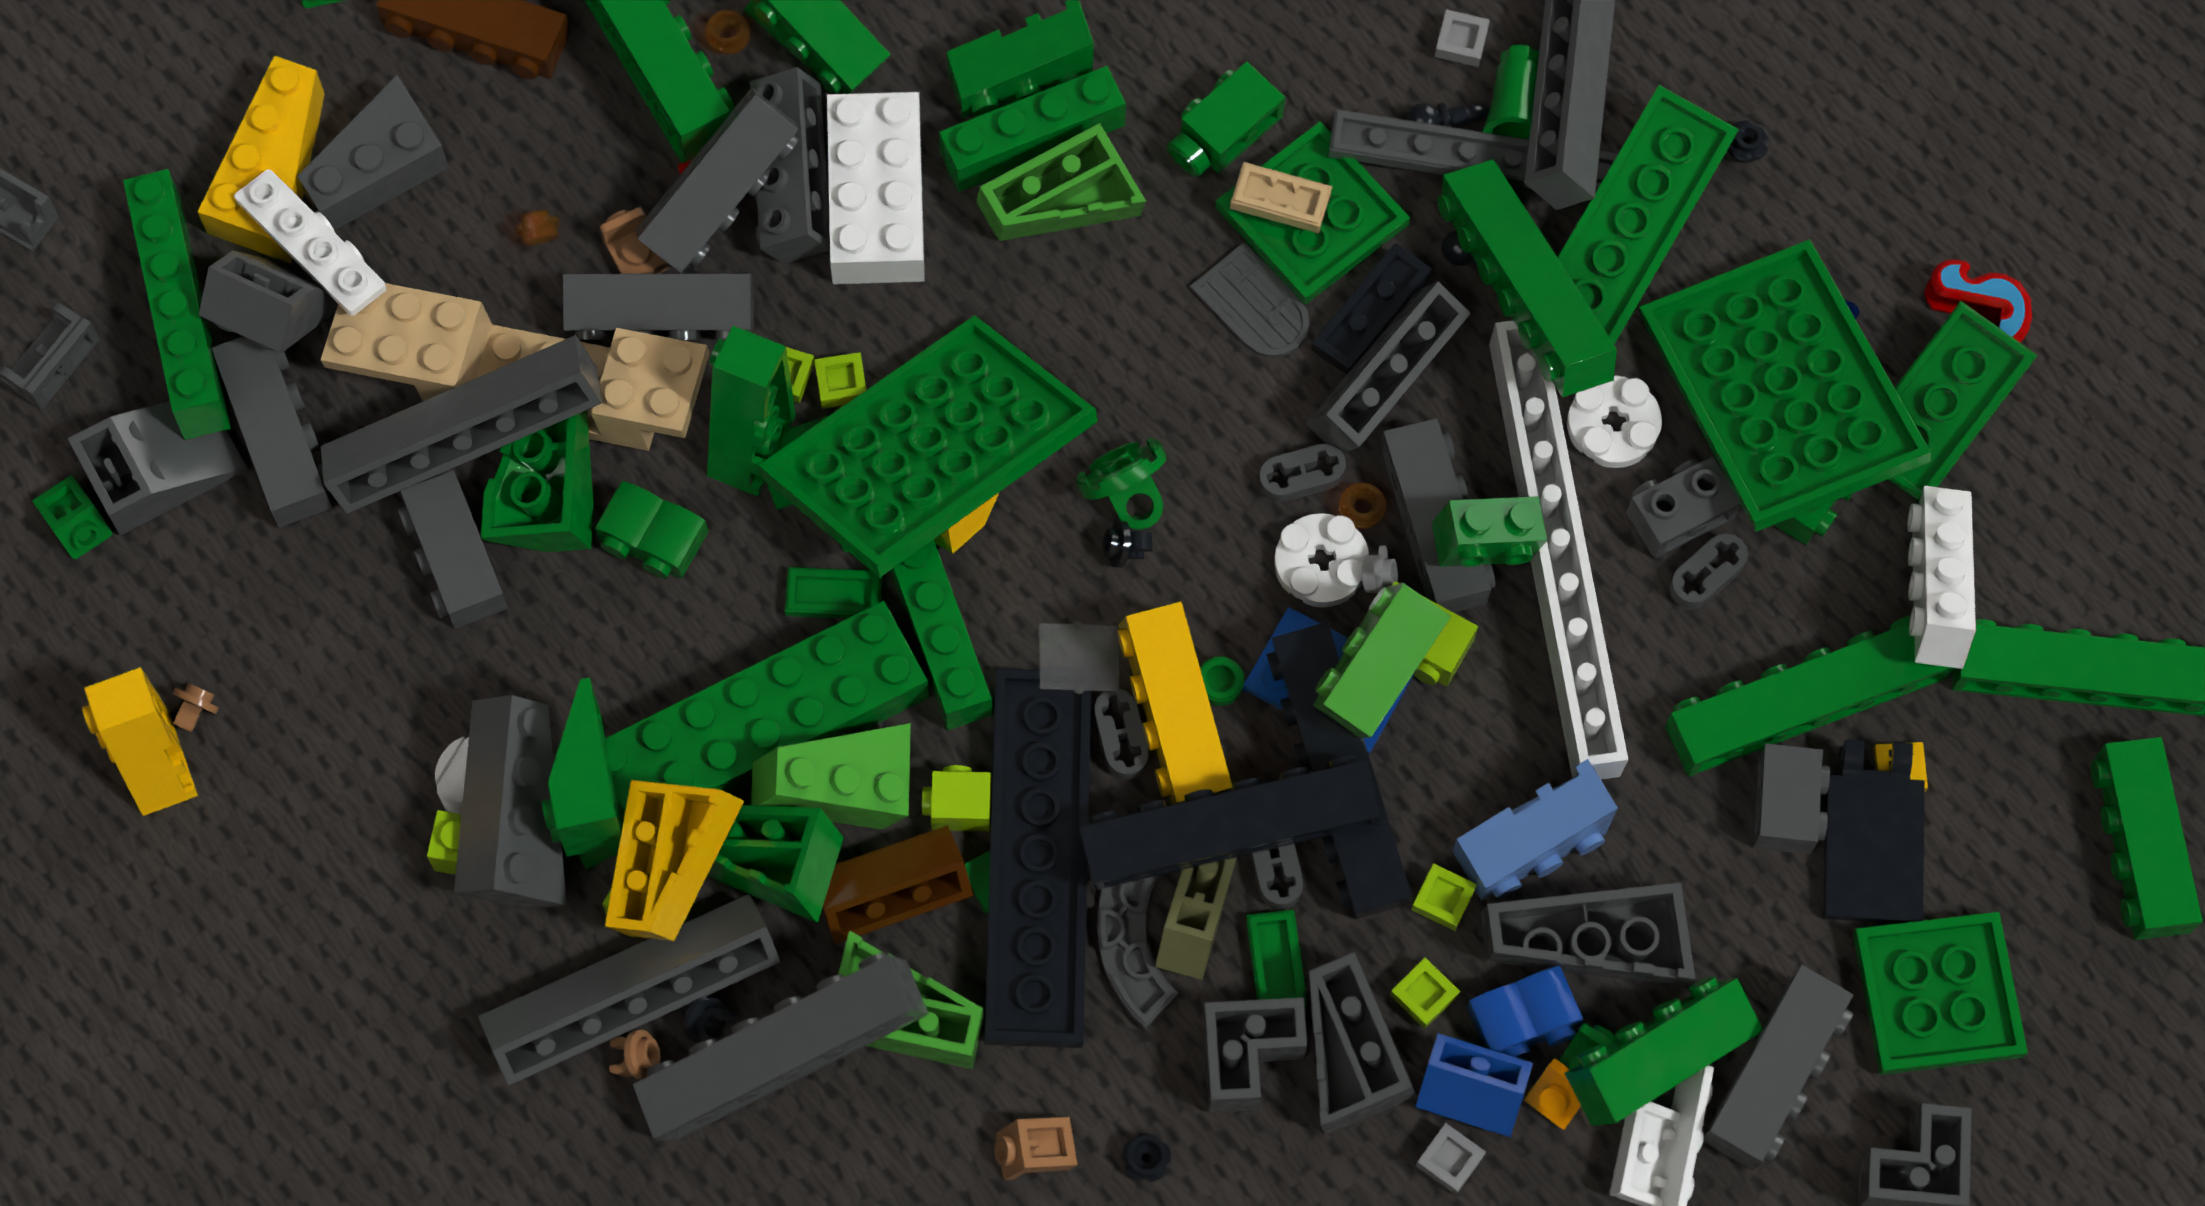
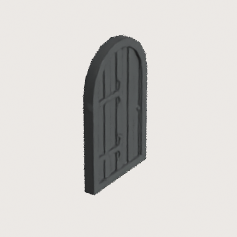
(1254, 303)

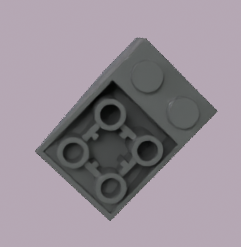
(263, 300)
(148, 467)

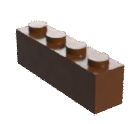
(489, 30)

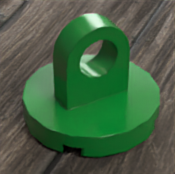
(1124, 474)

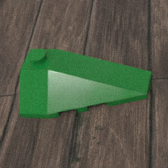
(543, 490)

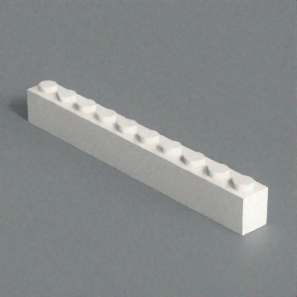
(1562, 564)

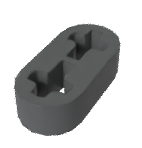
(1299, 462)
(1701, 563)
(1110, 737)
(1290, 870)

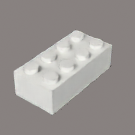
(875, 188)

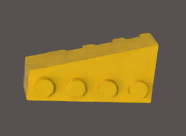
(272, 136)
(1174, 702)

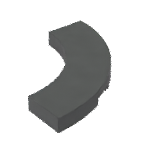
(1128, 954)

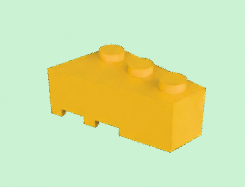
(140, 740)
(666, 855)

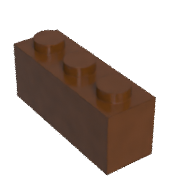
(895, 884)

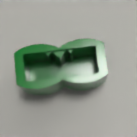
(651, 531)

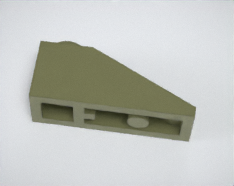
(1194, 918)

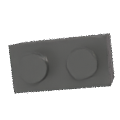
(1789, 799)

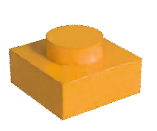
(1554, 1095)

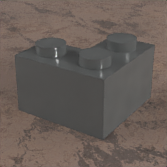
(1241, 1037)
(1933, 1168)

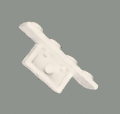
(311, 242)
(1662, 1146)

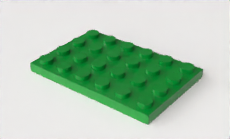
(1784, 385)
(927, 445)

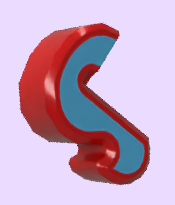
(1991, 295)

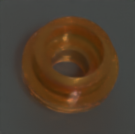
(727, 20)
(538, 228)
(1368, 493)

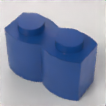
(1526, 1014)

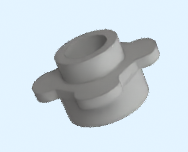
(1378, 571)

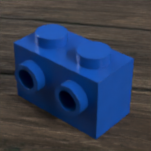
(1473, 1088)

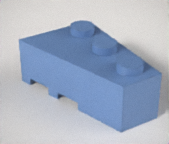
(1537, 834)

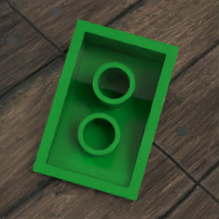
(581, 785)

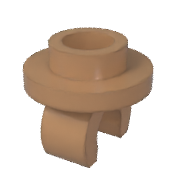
(194, 701)
(639, 1053)

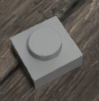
(1462, 38)
(1450, 1158)

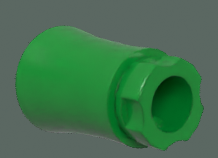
(1513, 93)

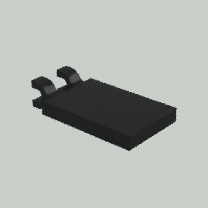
(1874, 839)

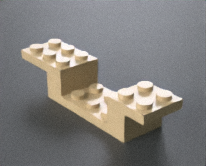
(449, 340)

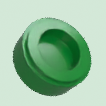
(1188, 155)
(1222, 680)

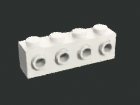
(1942, 576)

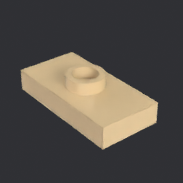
(1281, 197)

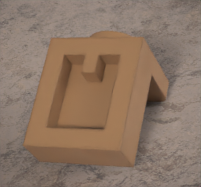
(625, 249)
(1035, 1146)

